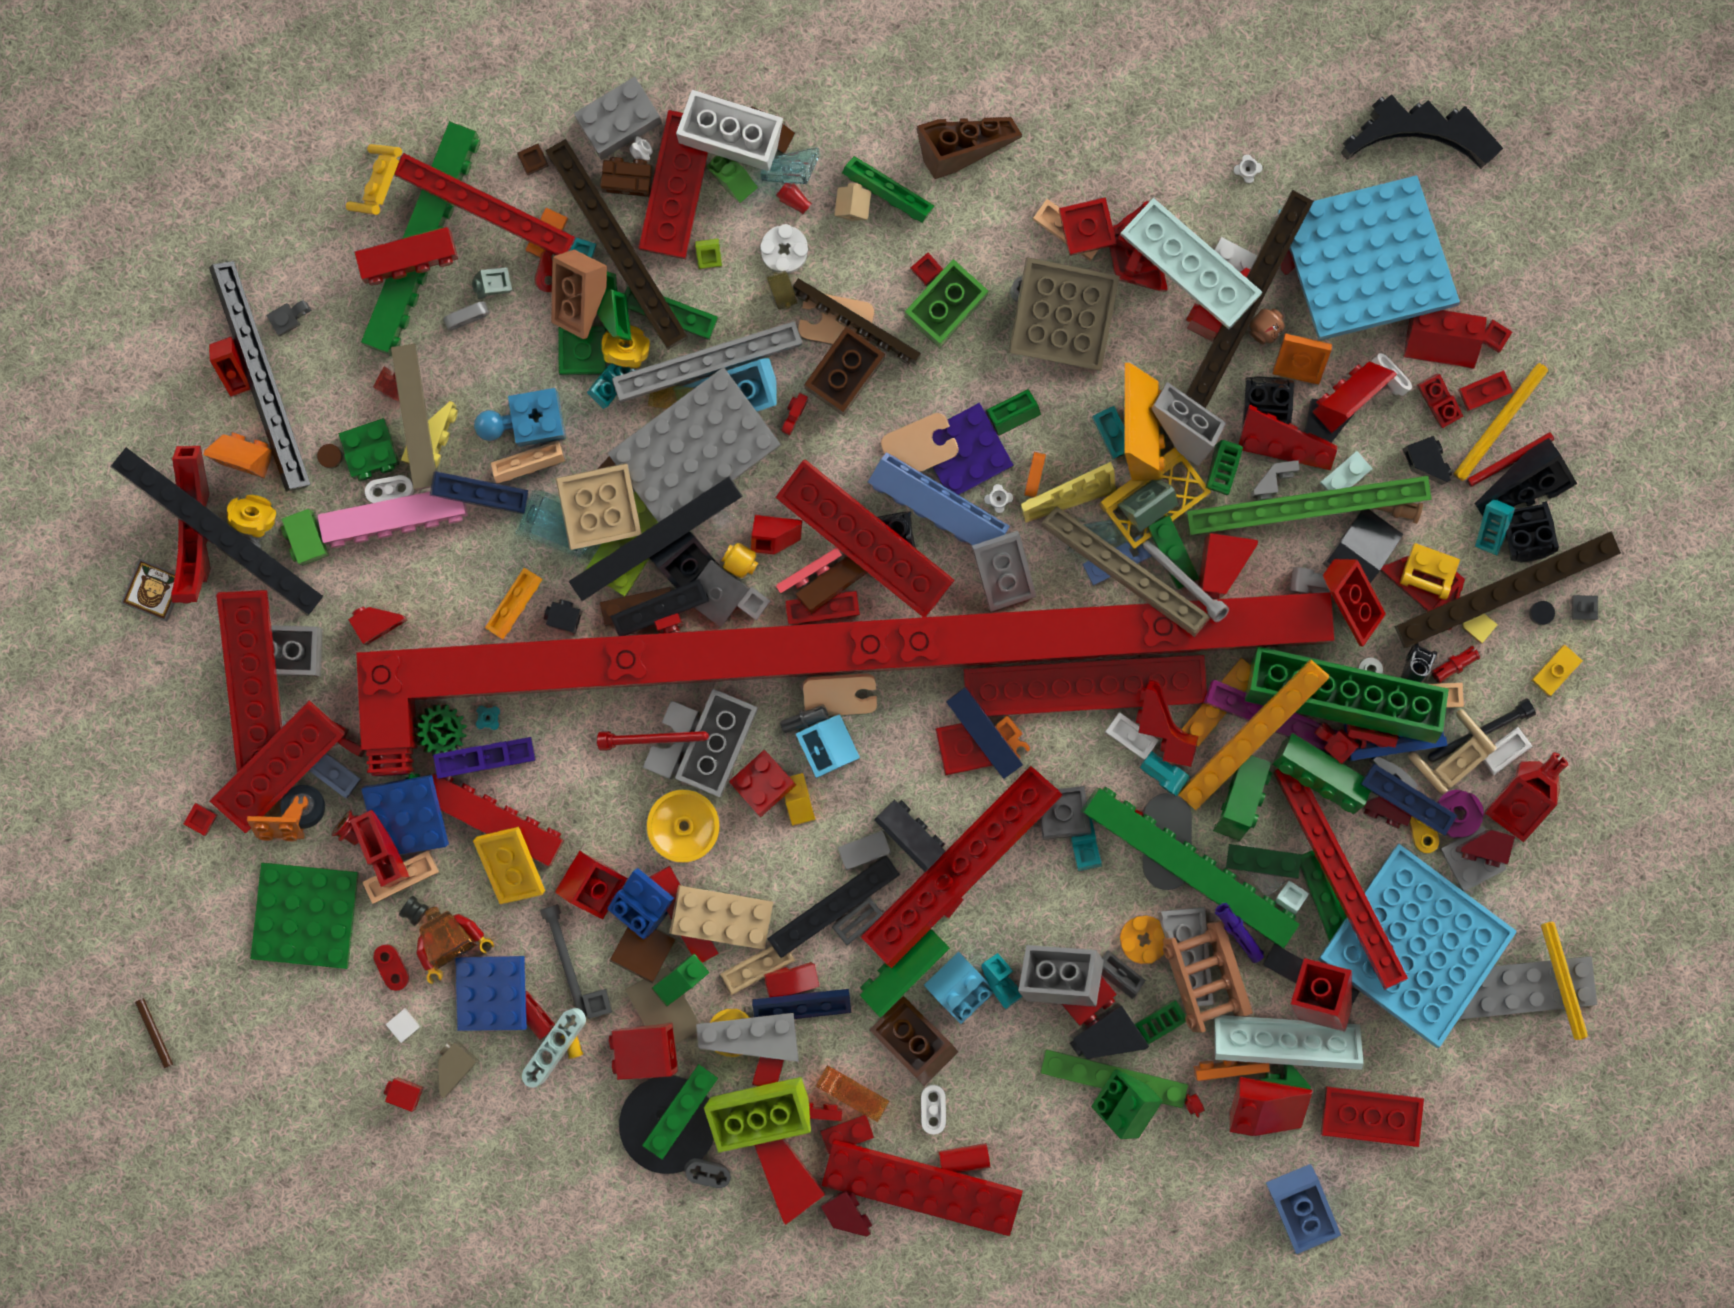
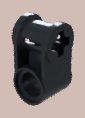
(1418, 663)

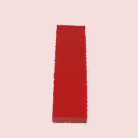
(669, 882)

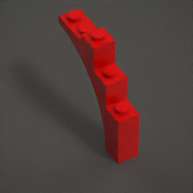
(192, 556)

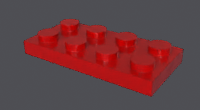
(1372, 1116)

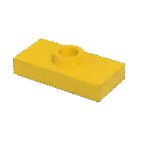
(1556, 670)

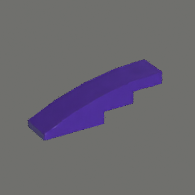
(484, 757)

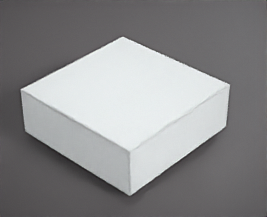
(403, 1025)

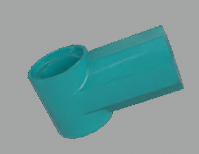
(1167, 775)

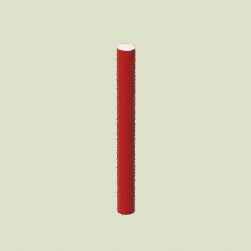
(1506, 461)

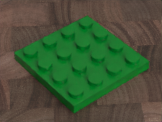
(304, 915)

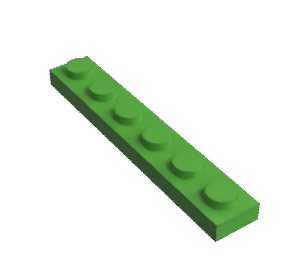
(1097, 1074)

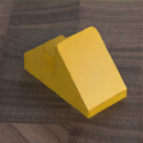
(799, 801)

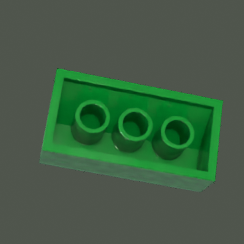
(896, 981)

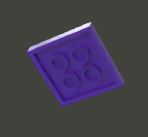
(979, 451)

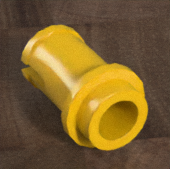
(574, 1049)

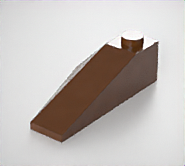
(955, 145)

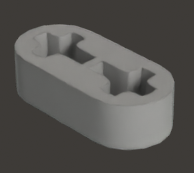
(466, 316)

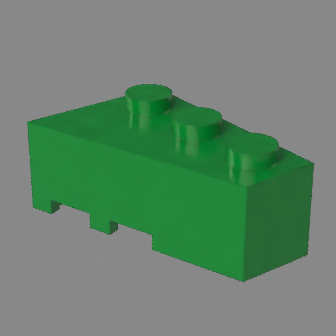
(1243, 798)

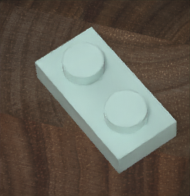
(1347, 473)

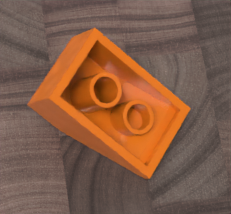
(240, 455)

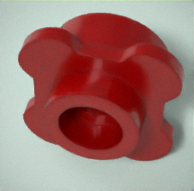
(1194, 1104)

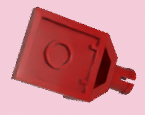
(1528, 796)

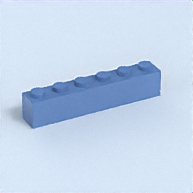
(935, 502)

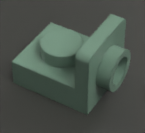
(491, 282)

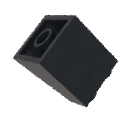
(1108, 1035)

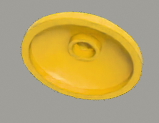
(665, 830)

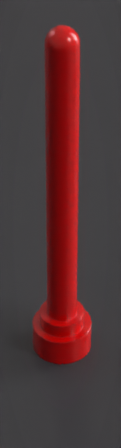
(608, 740)

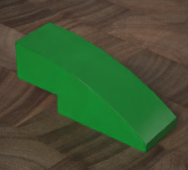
(614, 310)

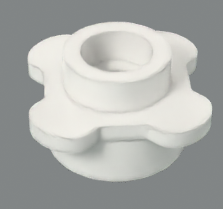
(641, 149)
(1248, 161)
(1005, 498)

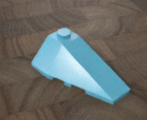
(755, 381)

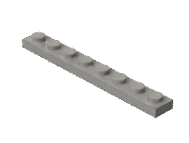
(707, 361)

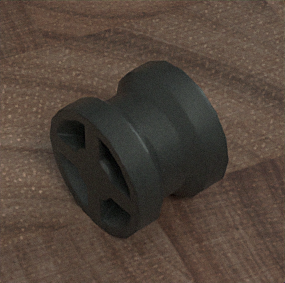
(413, 910)

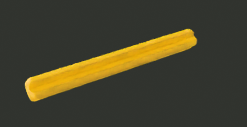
(1564, 980)

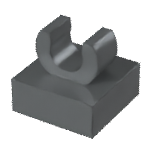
(1584, 607)

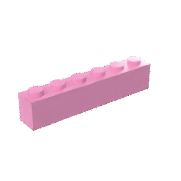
(388, 516)

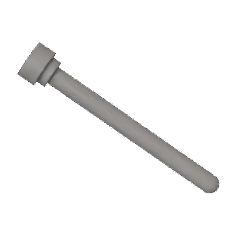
(1216, 609)

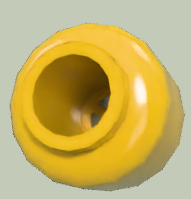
(739, 560)

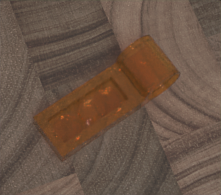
(852, 1093)

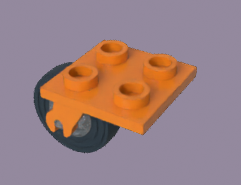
(300, 809)

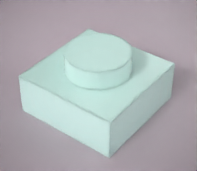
(1291, 897)

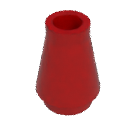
(793, 197)

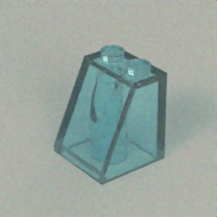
(545, 523)

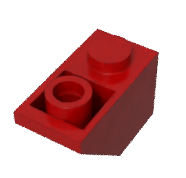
(774, 534)

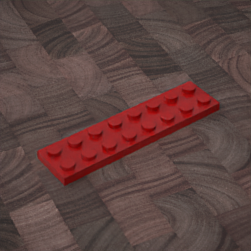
(864, 538)
(249, 670)
(922, 1187)

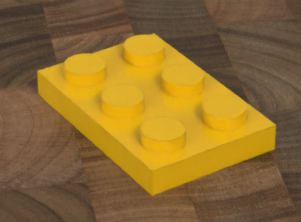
(509, 865)

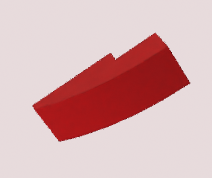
(379, 849)

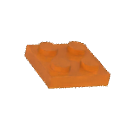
(1302, 359)

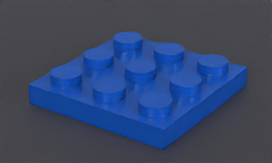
(408, 813)
(490, 993)

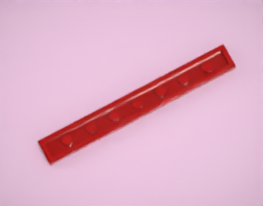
(483, 205)

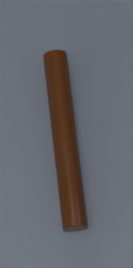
(154, 1033)

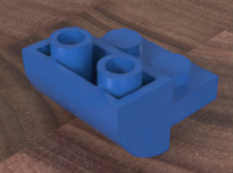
(641, 904)

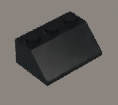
(910, 834)

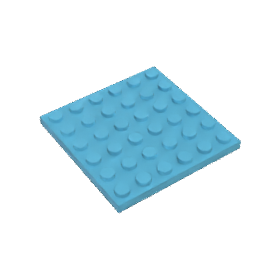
(1371, 259)
(1439, 937)

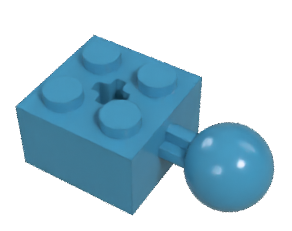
(490, 424)

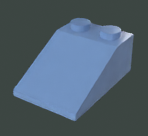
(1303, 1208)

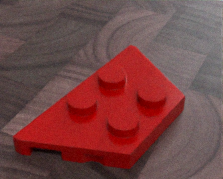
(1149, 275)
(1424, 598)

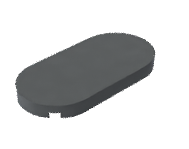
(1174, 814)

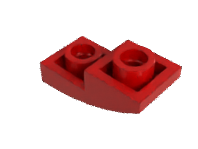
(1439, 400)
(791, 981)
(767, 1071)

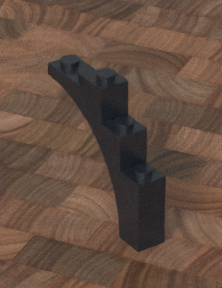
(1392, 121)

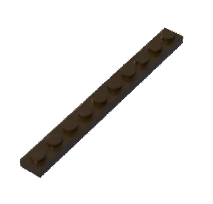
(616, 244)
(1261, 276)
(1507, 589)

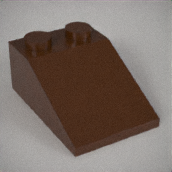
(914, 1041)

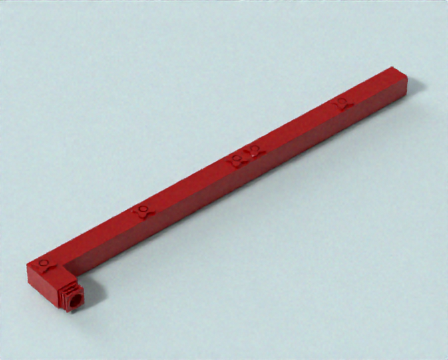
(396, 678)

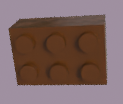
(844, 371)

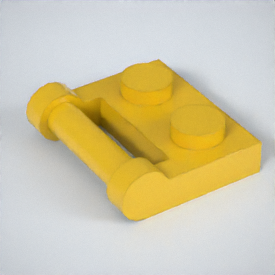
(1431, 563)

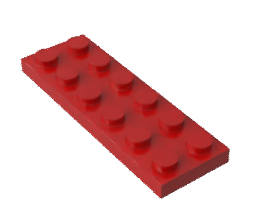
(673, 194)
(277, 766)

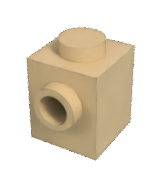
(852, 202)

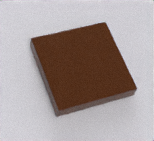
(641, 955)

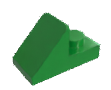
(1290, 1077)

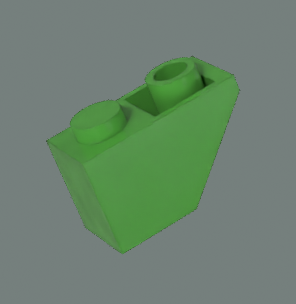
(732, 177)

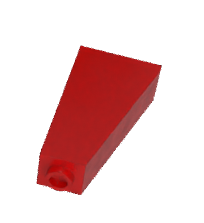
(788, 1179)

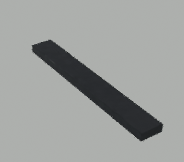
(655, 538)

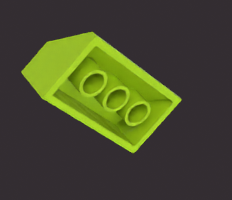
(759, 1114)

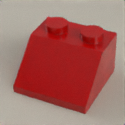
(590, 885)

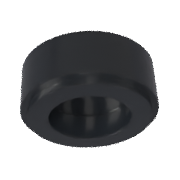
(1542, 612)

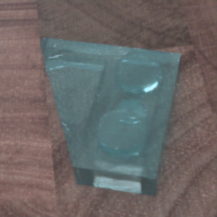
(792, 167)

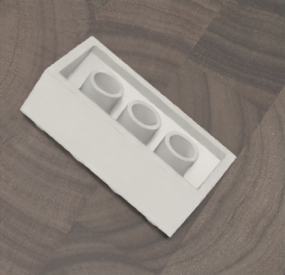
(730, 130)

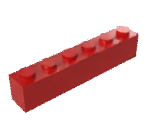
(490, 818)

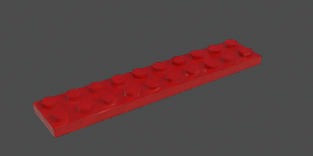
(1085, 685)
(961, 866)

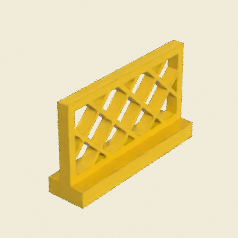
(1172, 458)

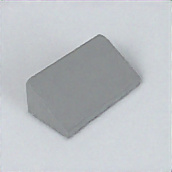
(864, 850)

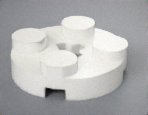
(784, 235)

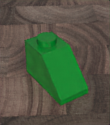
(680, 980)

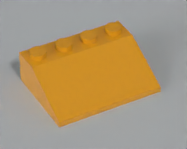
(1142, 426)

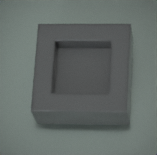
(597, 1003)

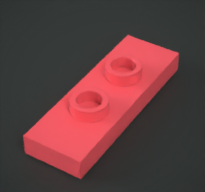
(818, 566)

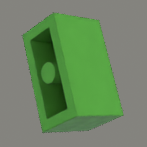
(304, 537)

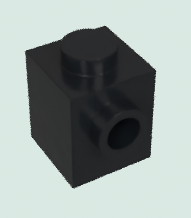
(563, 616)

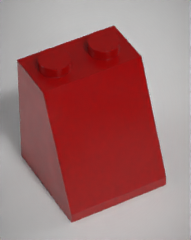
(1222, 562)
(1323, 995)
(644, 1052)

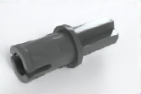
(805, 719)

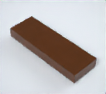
(830, 584)

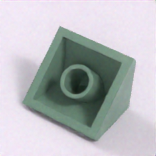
(1149, 503)

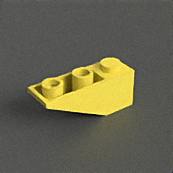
(438, 430)

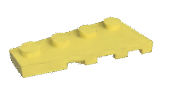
(1072, 493)

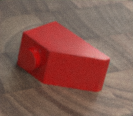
(228, 366)
(374, 623)

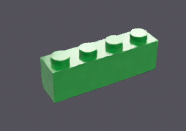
(1321, 773)

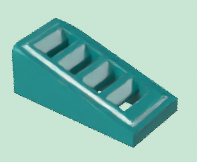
(1498, 512)

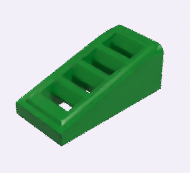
(1228, 452)
(1173, 1024)

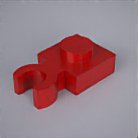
(796, 408)

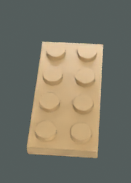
(721, 917)

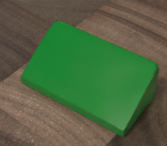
(1013, 412)

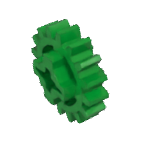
(442, 720)

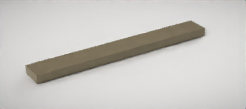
(1125, 571)

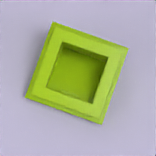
(708, 253)

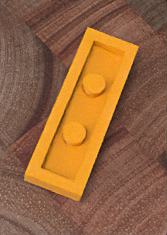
(513, 603)

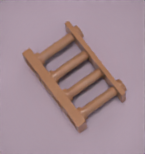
(1230, 979)

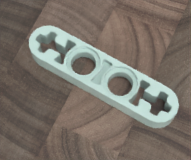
(556, 1050)

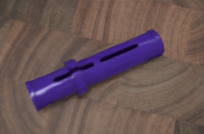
(1234, 926)

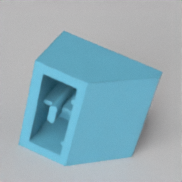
(827, 746)
(959, 988)

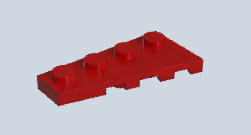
(1275, 439)

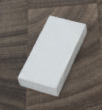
(1507, 750)

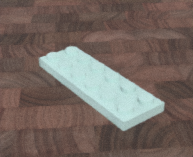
(1191, 263)
(1286, 1042)

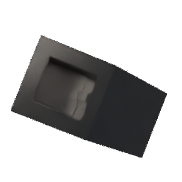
(1426, 460)

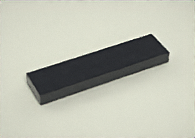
(659, 607)
(1289, 965)

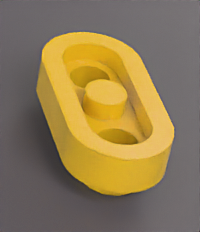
(1419, 832)

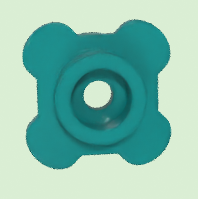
(492, 722)

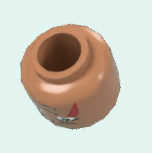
(1267, 326)

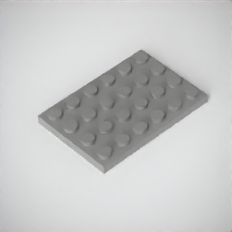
(695, 445)

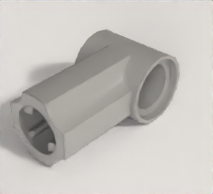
(1307, 581)

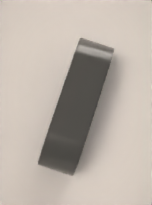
(705, 1178)

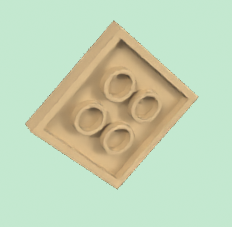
(598, 506)

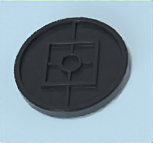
(641, 1114)

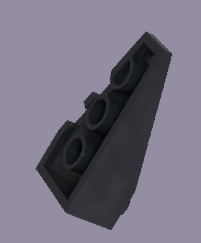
(1534, 475)

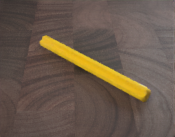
(1500, 422)

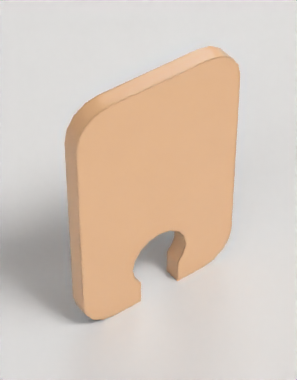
(828, 328)
(915, 444)
(839, 692)

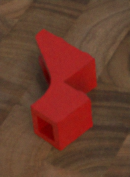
(1157, 721)

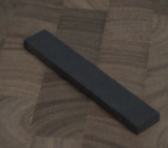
(833, 906)

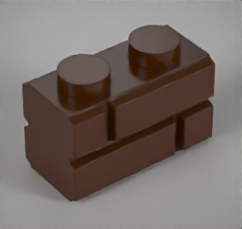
(626, 177)

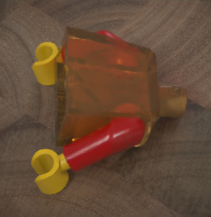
(445, 939)

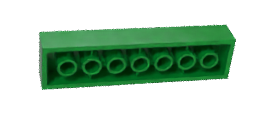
(1354, 696)

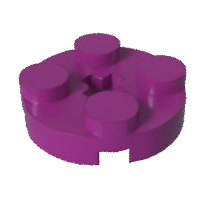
(1473, 812)

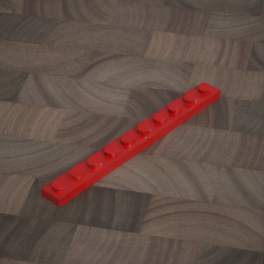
(1343, 881)

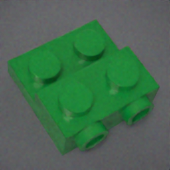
(369, 450)

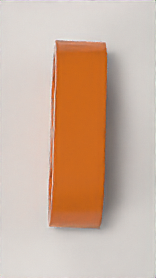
(1035, 474)

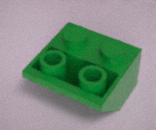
(1126, 1105)

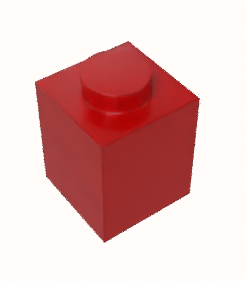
(403, 1093)

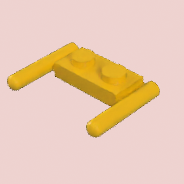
(379, 181)

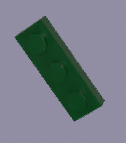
(1263, 861)

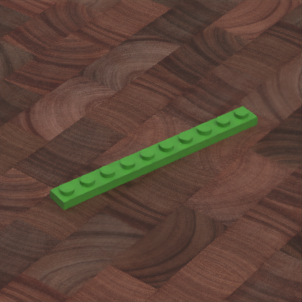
(1309, 505)

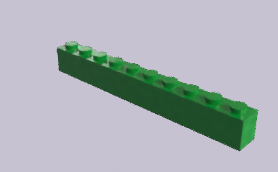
(428, 215)
(1190, 867)

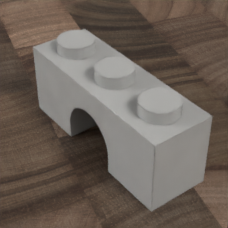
(667, 760)

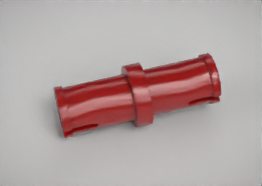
(1455, 664)

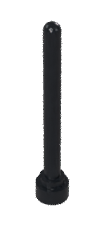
(1522, 710)

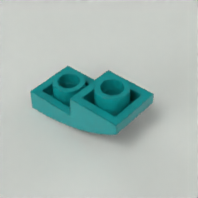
(603, 388)

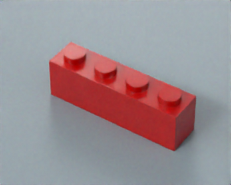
(406, 255)

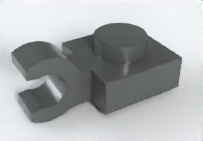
(286, 318)

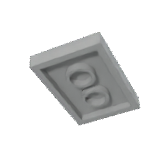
(1004, 571)

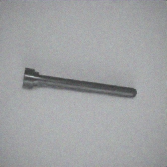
(551, 915)

